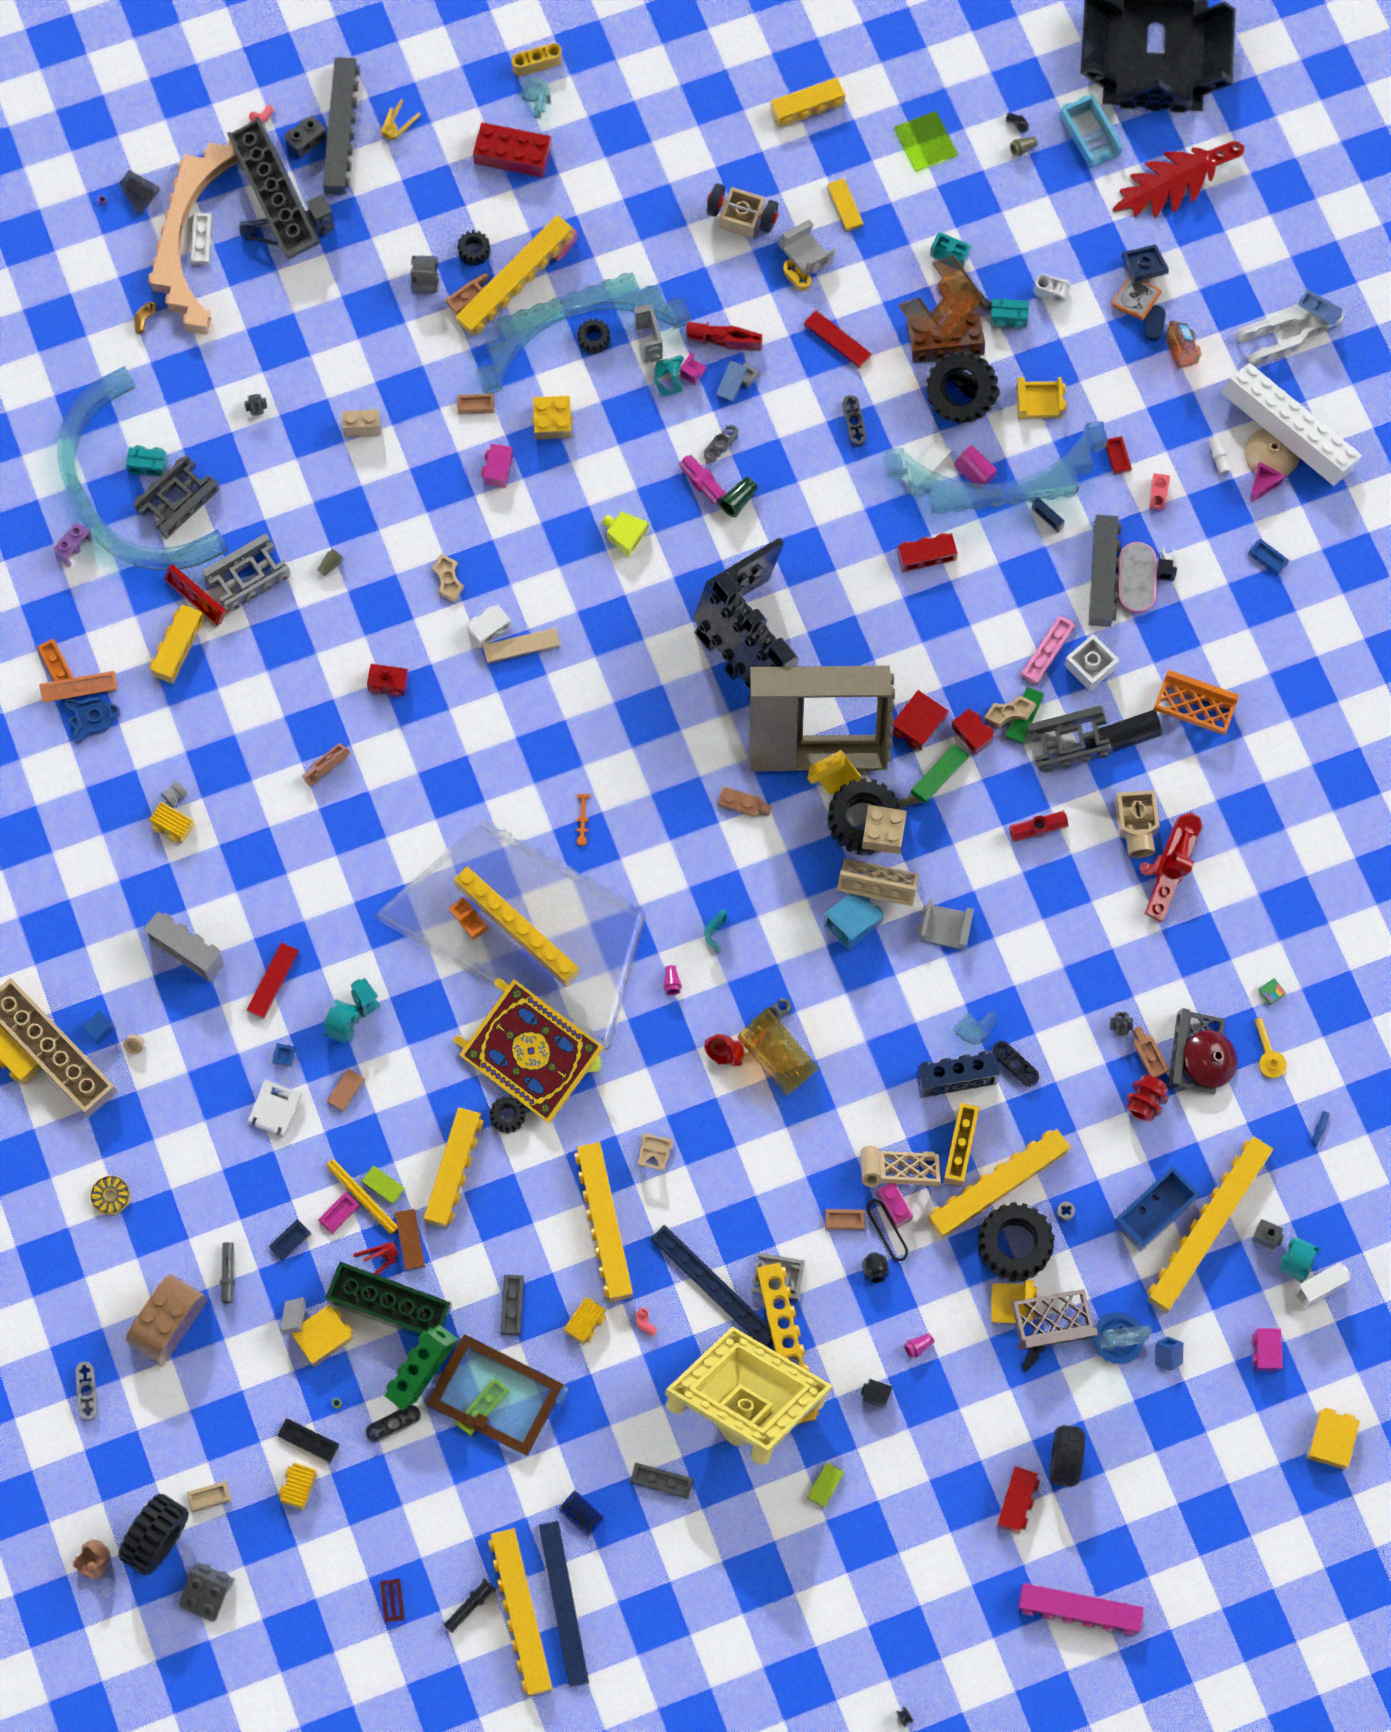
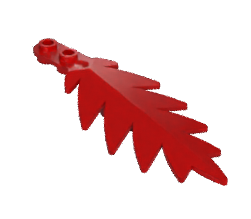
(1174, 178)

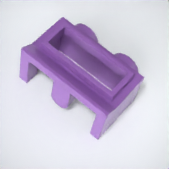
(70, 542)

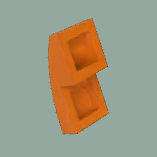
(468, 918)

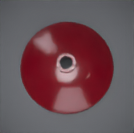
(1201, 1060)

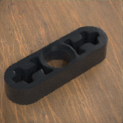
(1029, 1070)
(409, 1422)

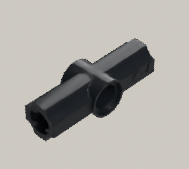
(967, 383)

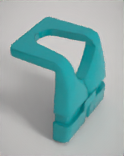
(668, 366)
(713, 926)

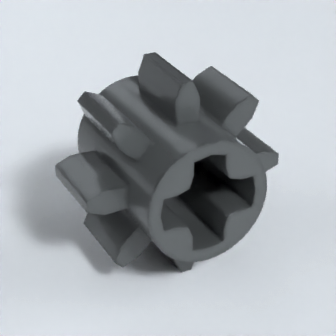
(255, 404)
(1121, 1023)

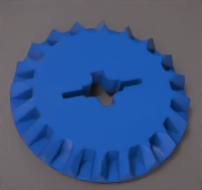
(1124, 1353)

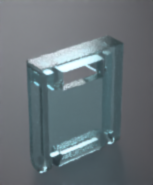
(1125, 1336)

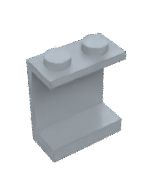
(804, 249)
(644, 318)
(945, 926)

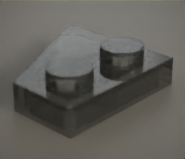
(138, 191)

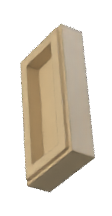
(209, 1496)

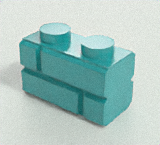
(1009, 313)
(146, 461)

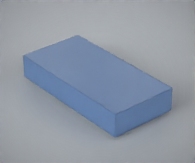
(732, 381)

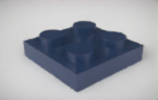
(1145, 263)

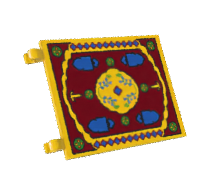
(530, 1050)

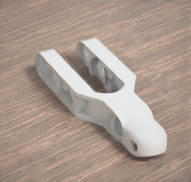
(1307, 325)

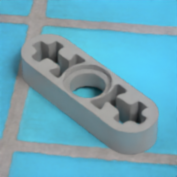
(80, 1377)

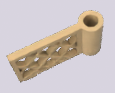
(874, 1169)

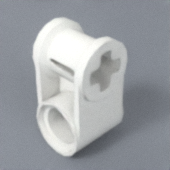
(1052, 288)

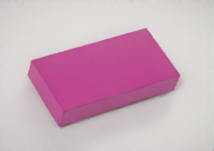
(339, 1213)

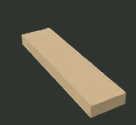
(521, 646)

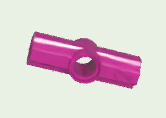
(701, 479)

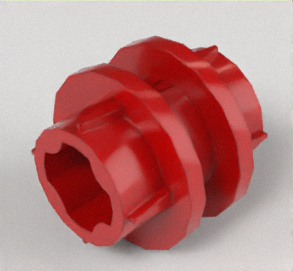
(1148, 1095)

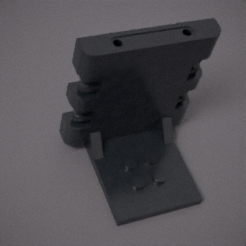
(733, 626)

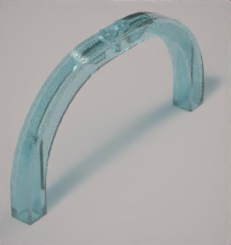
(145, 557)

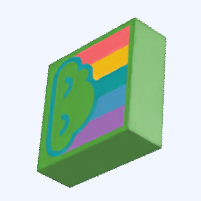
(1272, 991)

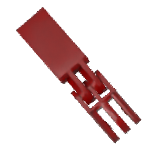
(726, 336)

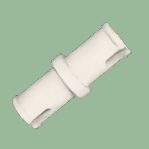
(1219, 455)

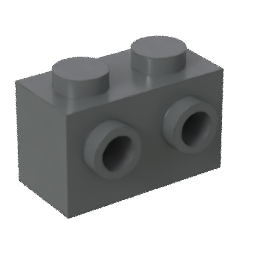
(305, 136)

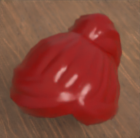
(724, 1050)

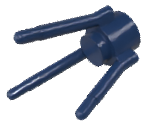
(248, 228)

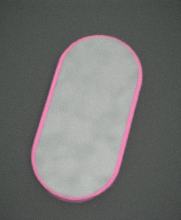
(1137, 577)

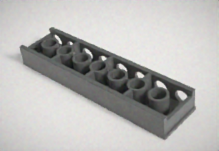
(273, 188)

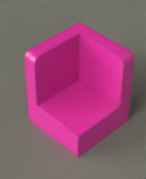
(692, 370)

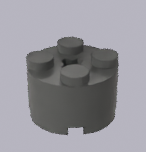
(424, 274)

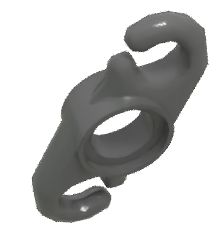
(729, 439)
(775, 1008)

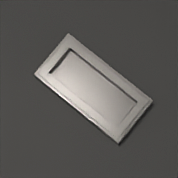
(293, 1316)

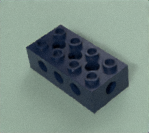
(951, 1082)

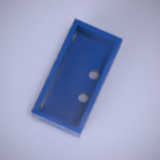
(1174, 1199)

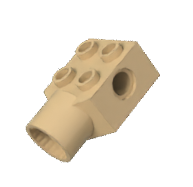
(1137, 821)

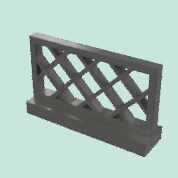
(1180, 1039)

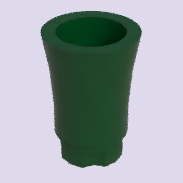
(738, 497)

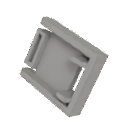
(789, 1264)

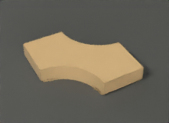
(450, 586)
(1002, 713)

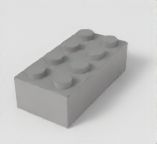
(184, 946)

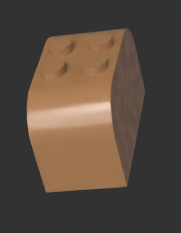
(165, 1319)

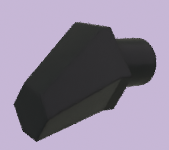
(1031, 1357)

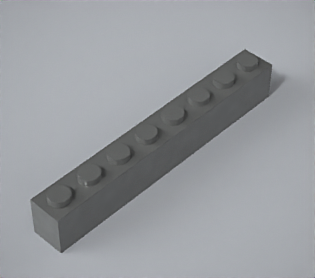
(340, 126)

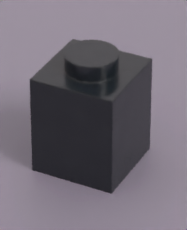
(876, 1393)

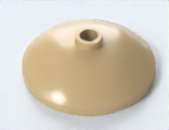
(1259, 450)

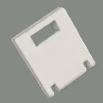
(274, 1111)

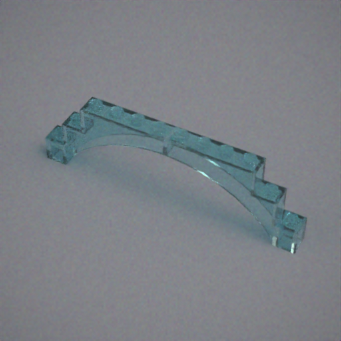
(610, 294)
(957, 496)

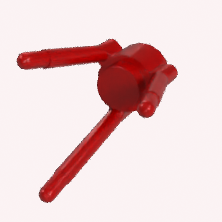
(386, 1251)

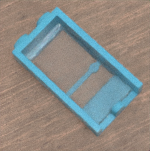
(1091, 131)

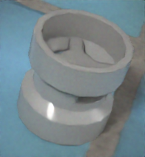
(176, 792)

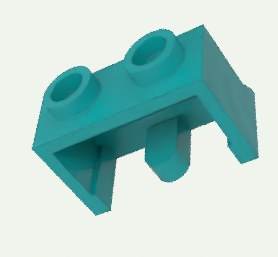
(946, 246)
(364, 996)

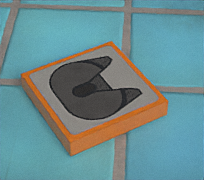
(1136, 298)

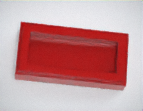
(1118, 455)

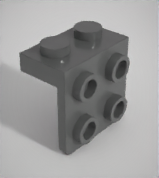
(205, 1591)

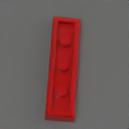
(837, 339)
(195, 595)
(272, 980)

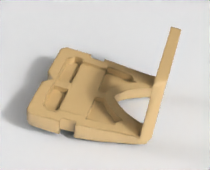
(655, 1147)

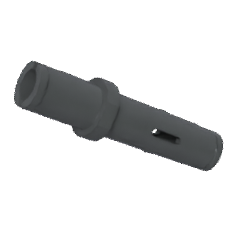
(227, 1281)

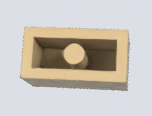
(361, 423)

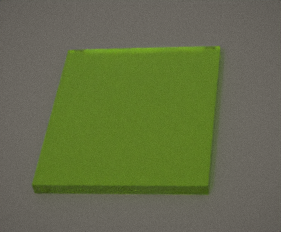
(925, 141)

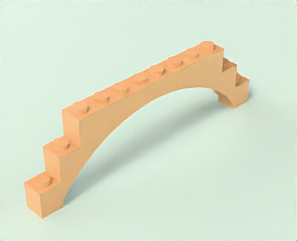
(167, 275)

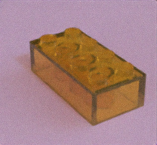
(777, 1052)

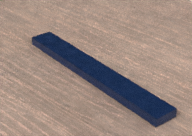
(712, 1285)
(563, 1603)

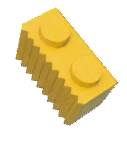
(171, 822)
(585, 1320)
(298, 1486)

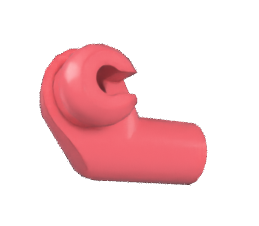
(264, 116)
(1150, 869)
(643, 1322)

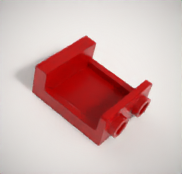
(919, 720)

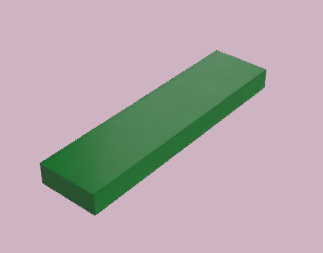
(939, 773)

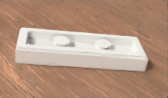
(201, 239)
(932, 457)

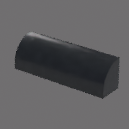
(1129, 731)

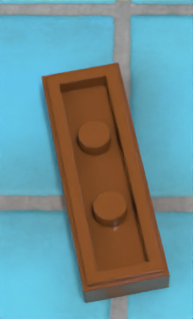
(410, 1239)

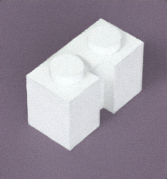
(488, 625)

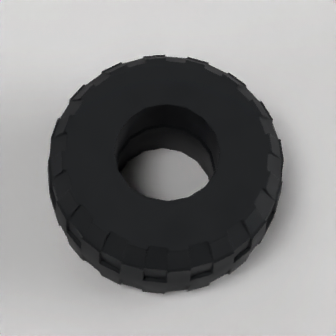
(1067, 1456)

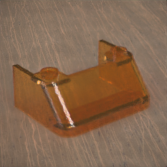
(958, 302)

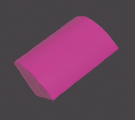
(975, 466)

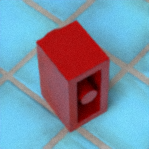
(973, 731)

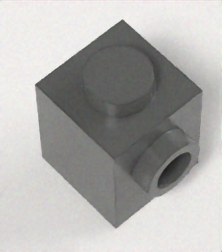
(1268, 1234)

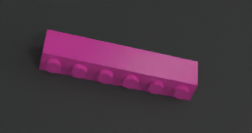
(1080, 1608)

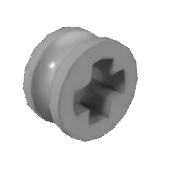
(1066, 1217)

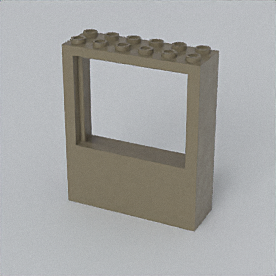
(778, 716)

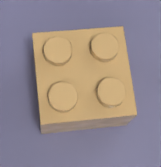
(884, 829)

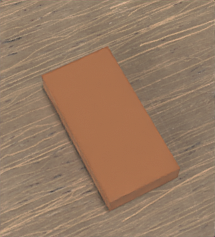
(475, 403)
(345, 1090)
(844, 1219)

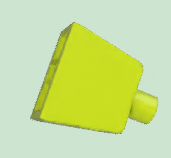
(625, 531)

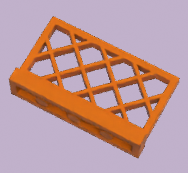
(1200, 692)

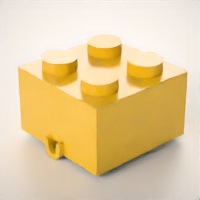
(552, 417)

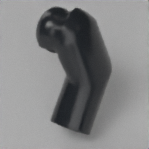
(1019, 121)

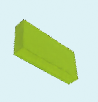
(383, 1185)
(825, 1485)

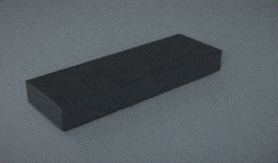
(308, 1440)

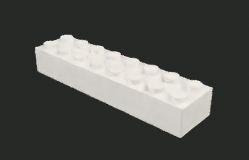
(1291, 424)

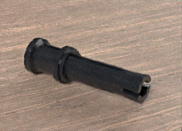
(476, 1598)

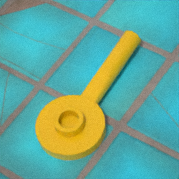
(1272, 1063)

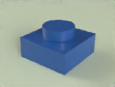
(284, 1055)

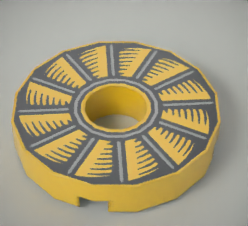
(106, 1184)

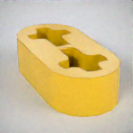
(794, 276)

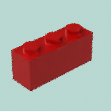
(927, 552)
(1018, 1500)

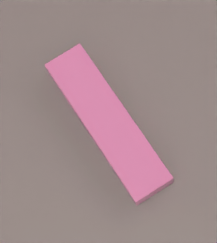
(1048, 650)

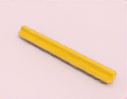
(362, 1196)

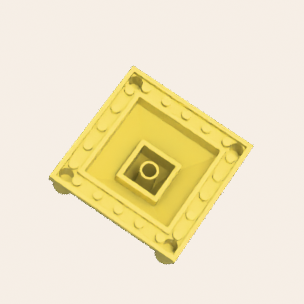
(748, 1392)

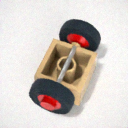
(742, 211)

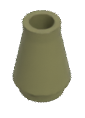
(1022, 145)
(330, 561)

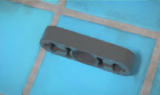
(856, 413)

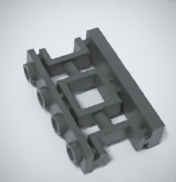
(186, 506)
(1067, 724)

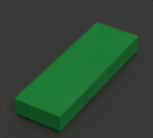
(1019, 728)

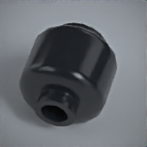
(875, 1267)

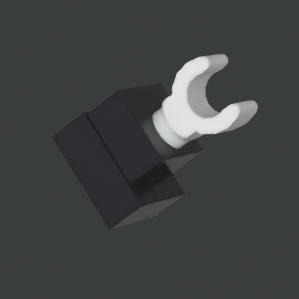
(1165, 567)

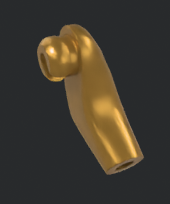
(141, 315)

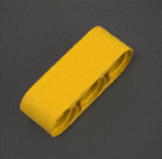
(530, 65)

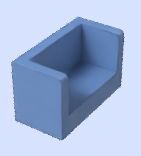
(1320, 307)

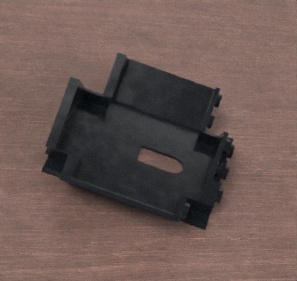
(1195, 55)

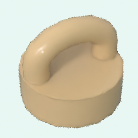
(133, 1044)

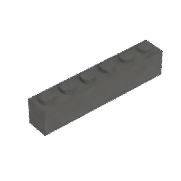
(1103, 571)

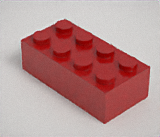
(512, 149)

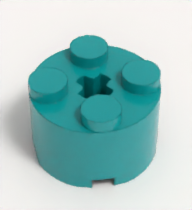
(341, 1021)
(1299, 1259)

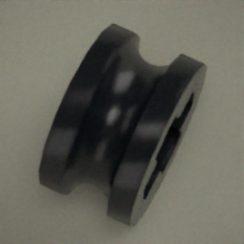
(904, 1716)

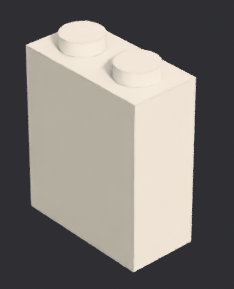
(1322, 1285)

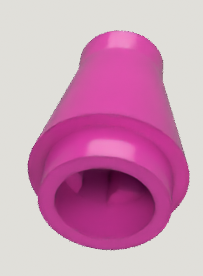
(672, 983)
(916, 1346)

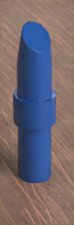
(1320, 1128)

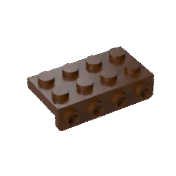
(967, 339)

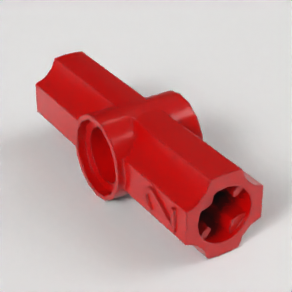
(1027, 829)

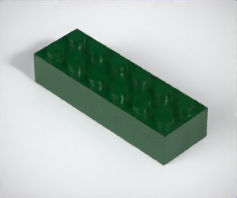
(386, 1300)

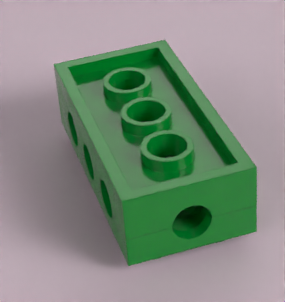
(420, 1367)

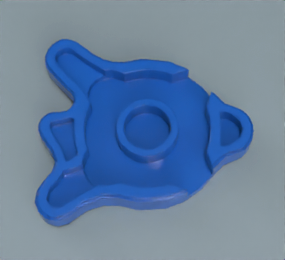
(91, 717)

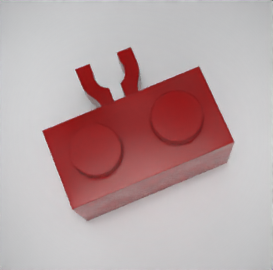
(387, 680)

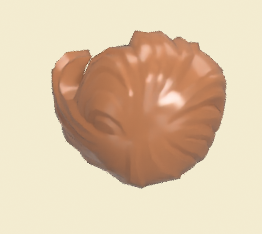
(93, 1559)

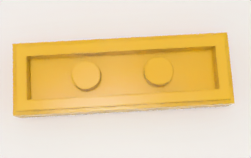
(845, 205)

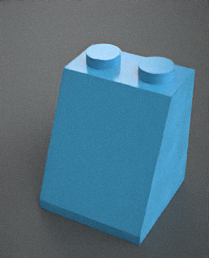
(853, 919)

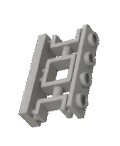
(238, 561)

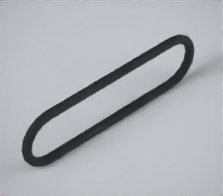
(880, 1233)

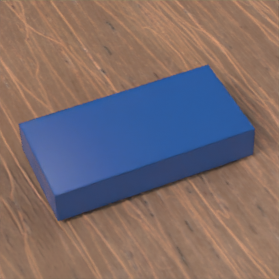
(1268, 557)

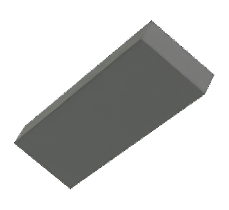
(512, 1304)
(661, 1480)

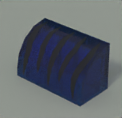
(581, 1514)

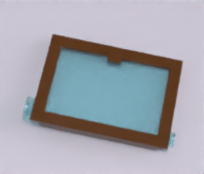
(496, 1394)

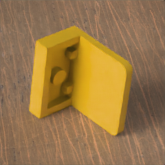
(833, 772)
(1006, 1293)

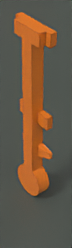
(581, 840)

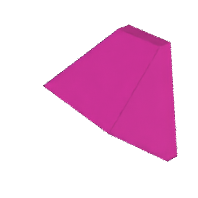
(1264, 481)

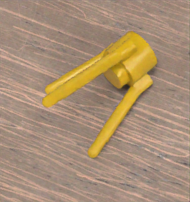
(389, 129)

